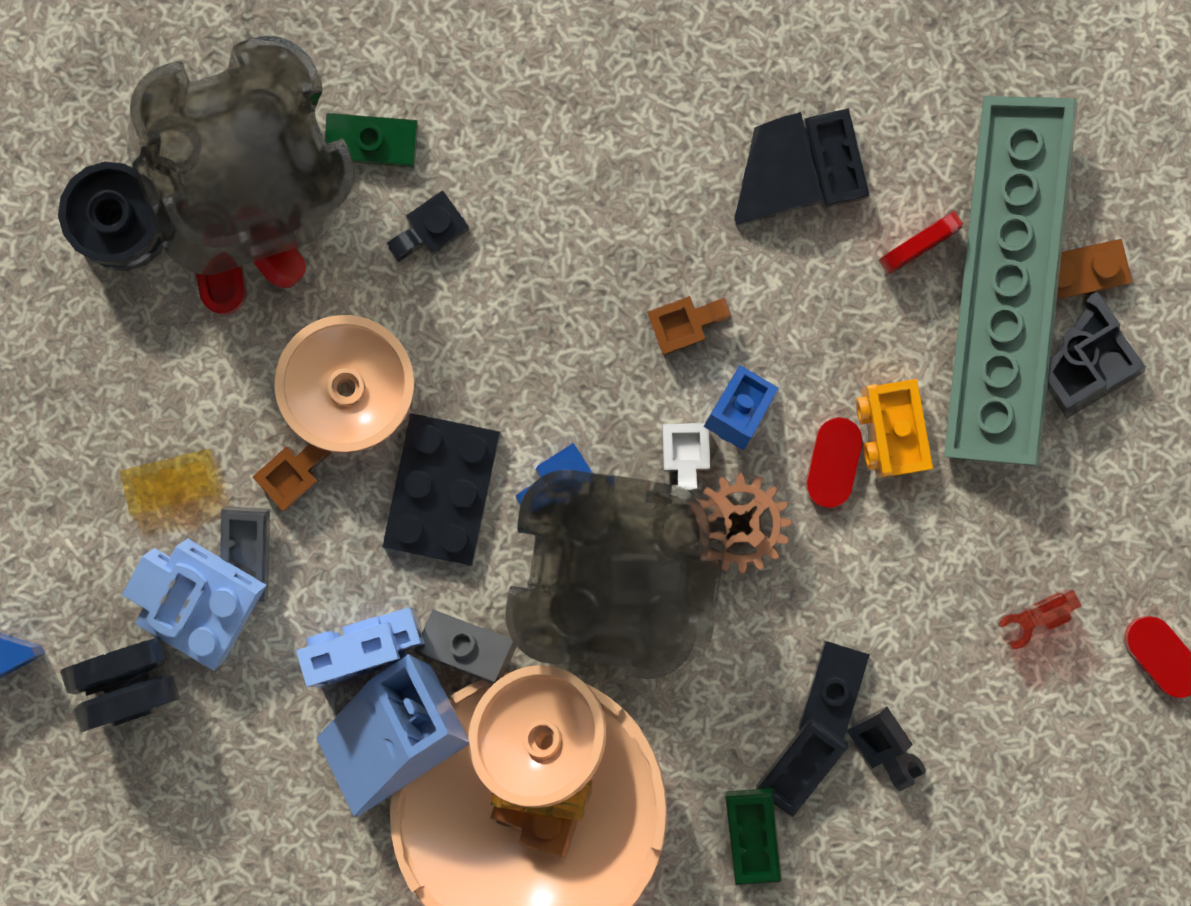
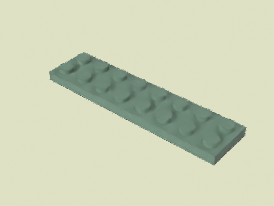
(1011, 279)

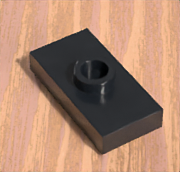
(836, 158)
(835, 687)
(803, 765)

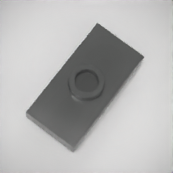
(246, 541)
(466, 647)

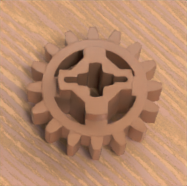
(757, 537)

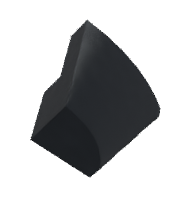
(778, 171)
(1075, 370)

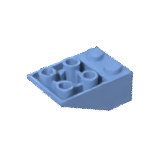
(391, 734)

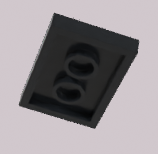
(441, 489)

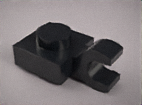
(433, 225)
(886, 743)

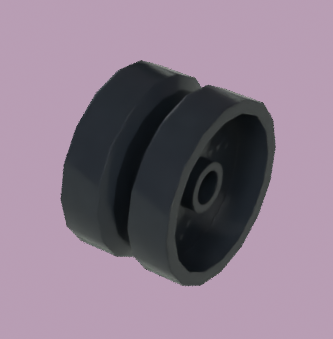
(88, 212)
(120, 685)

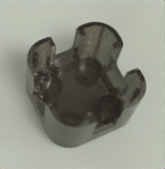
(237, 157)
(618, 573)

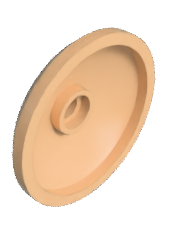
(340, 352)
(516, 718)

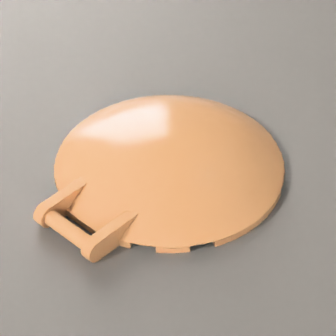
(464, 858)

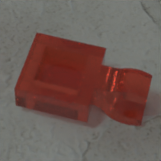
(1051, 611)

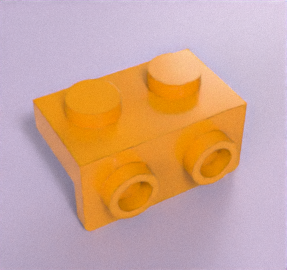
(894, 428)

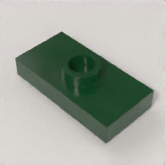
(375, 138)
(753, 836)

